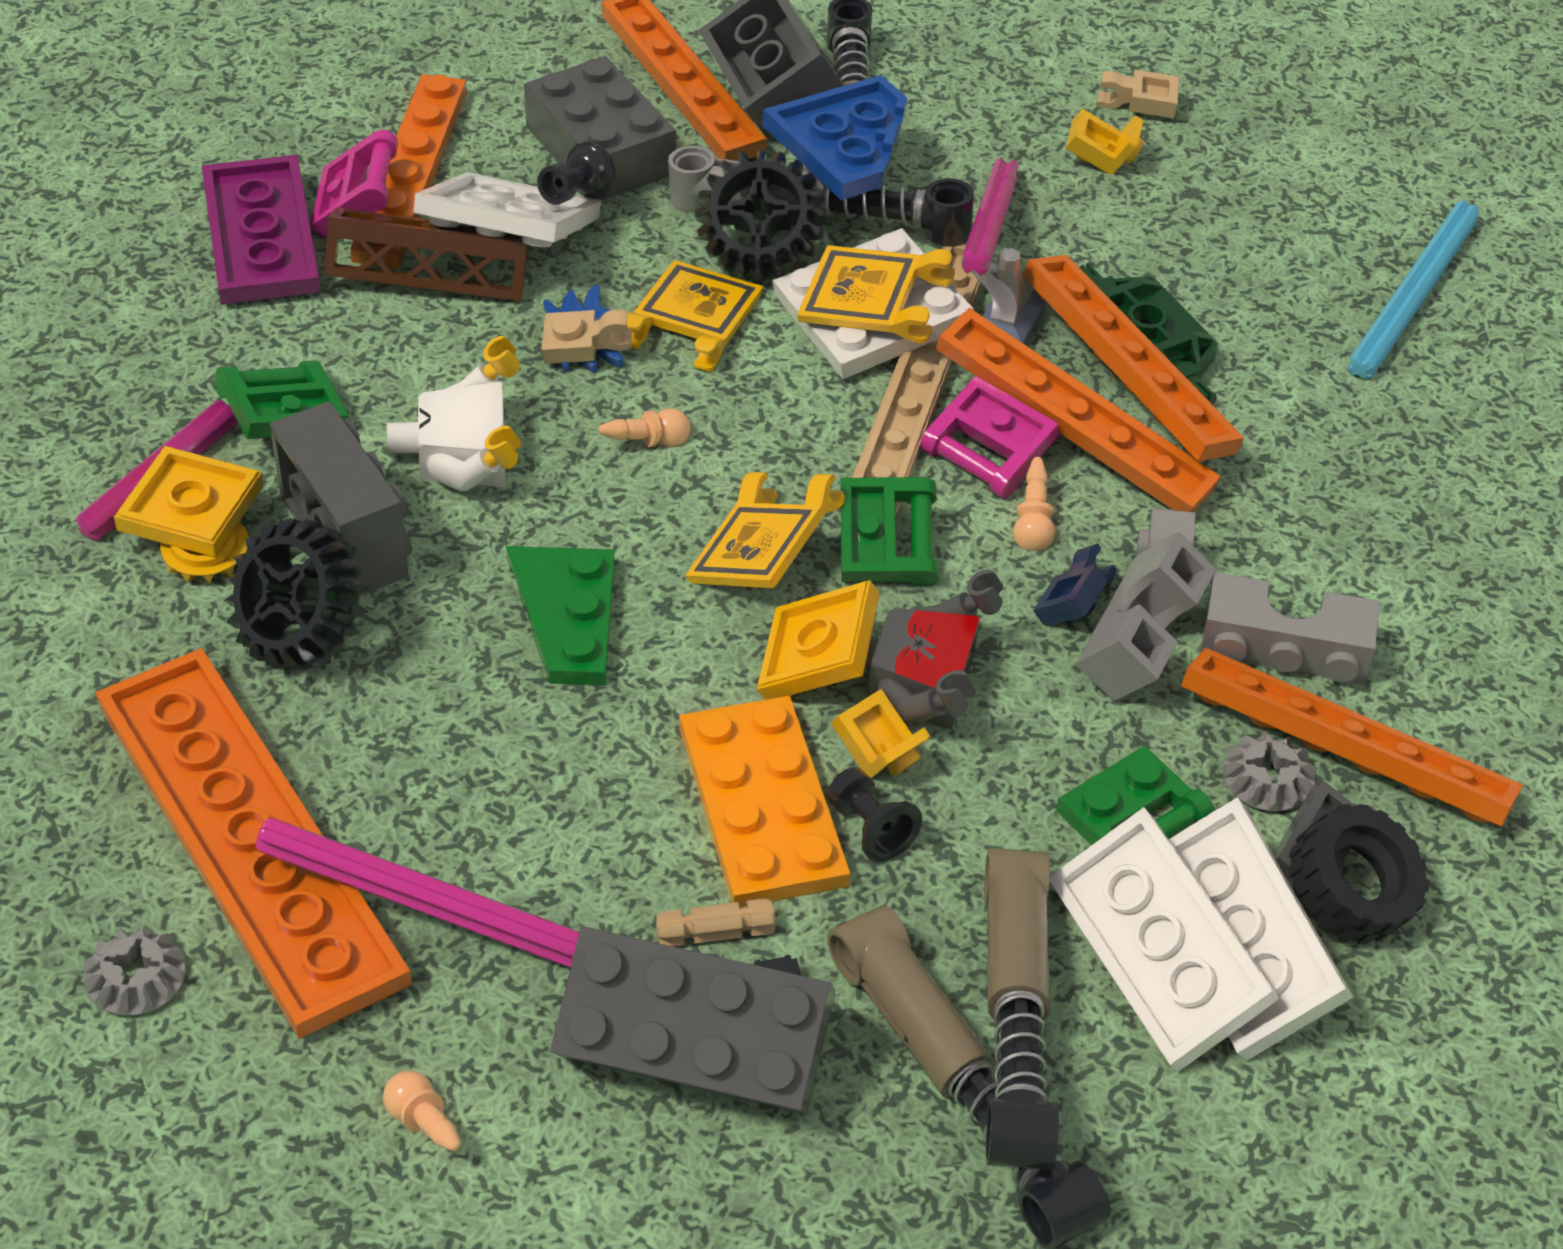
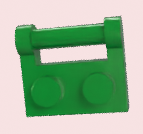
(274, 393)
(869, 530)
(1125, 789)

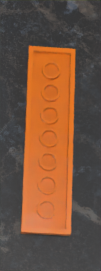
(216, 789)

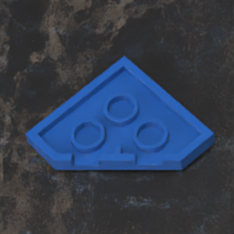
(842, 133)

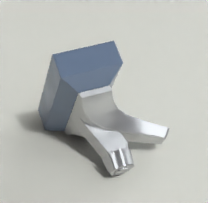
(1014, 301)

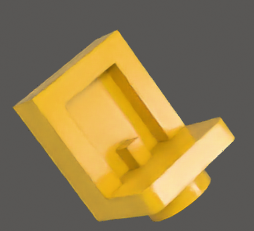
(1102, 144)
(878, 736)

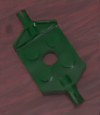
(1171, 327)

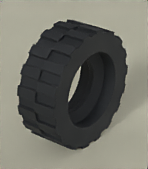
(1389, 853)

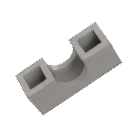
(1131, 637)
(1331, 644)

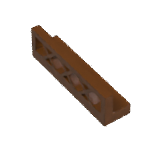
(419, 235)

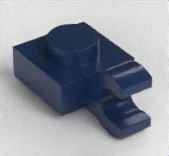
(1074, 593)

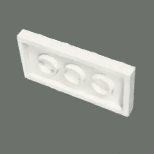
(1268, 919)
(1162, 940)

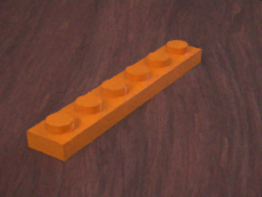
(684, 78)
(419, 152)
(1133, 358)
(1081, 412)
(1365, 742)

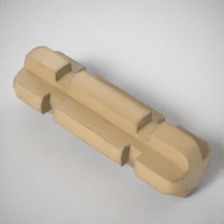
(715, 922)

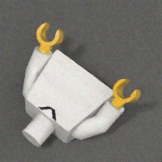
(463, 426)

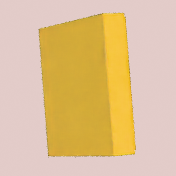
(189, 501)
(819, 641)

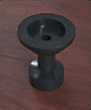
(587, 171)
(887, 827)

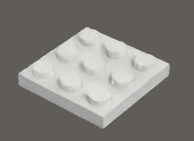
(504, 207)
(860, 349)

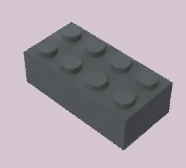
(693, 1019)

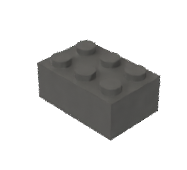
(768, 55)
(605, 108)
(335, 482)

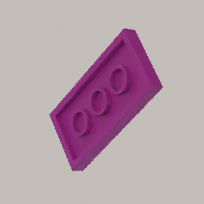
(260, 229)

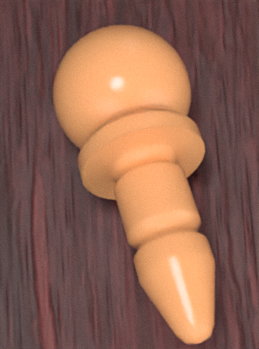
(667, 427)
(1034, 527)
(415, 1103)

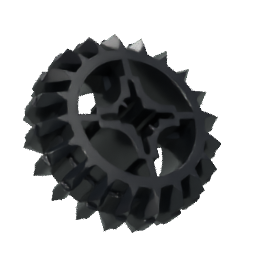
(781, 214)
(314, 595)

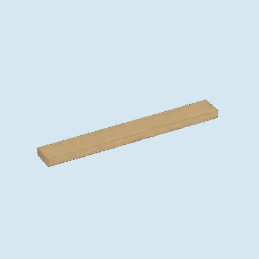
(911, 397)

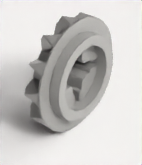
(1251, 781)
(148, 987)

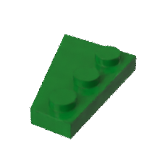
(568, 608)

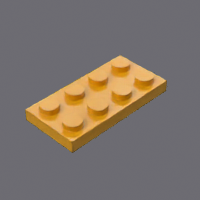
(763, 801)

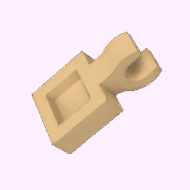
(1145, 91)
(579, 334)

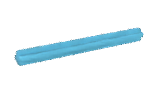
(1413, 290)

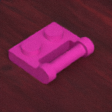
(345, 181)
(997, 423)

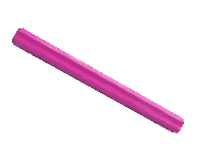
(990, 217)
(418, 891)

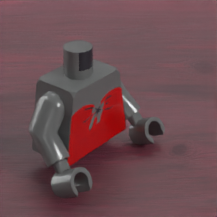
(929, 652)

